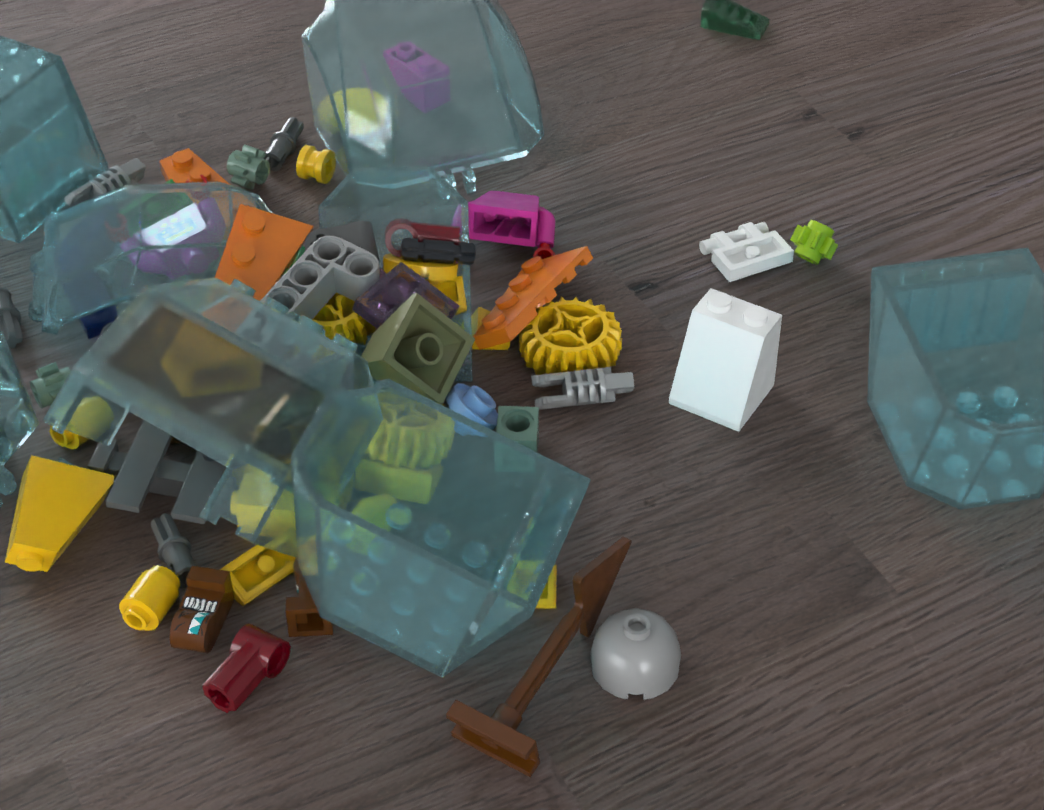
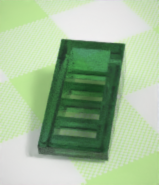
(733, 19)

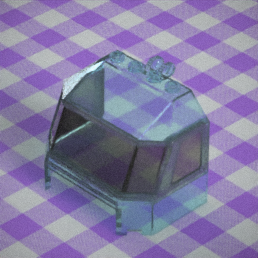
(221, 378)

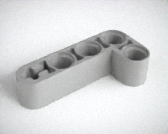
(323, 270)

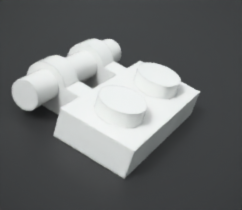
(747, 250)

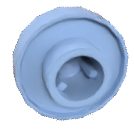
(473, 404)

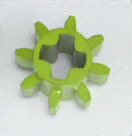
(814, 242)

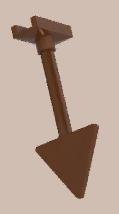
(498, 733)

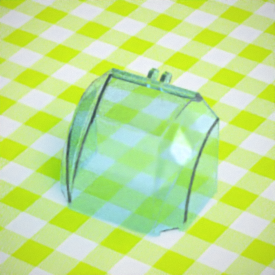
(421, 85)

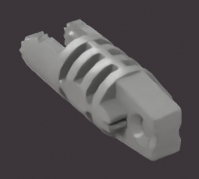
(109, 180)
(583, 387)

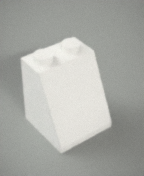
(726, 359)

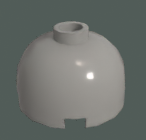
(635, 654)

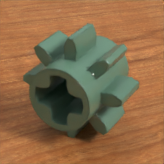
(248, 167)
(48, 383)

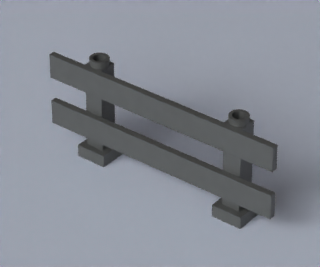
(146, 471)

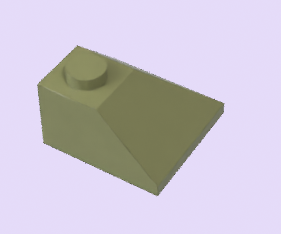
(418, 349)

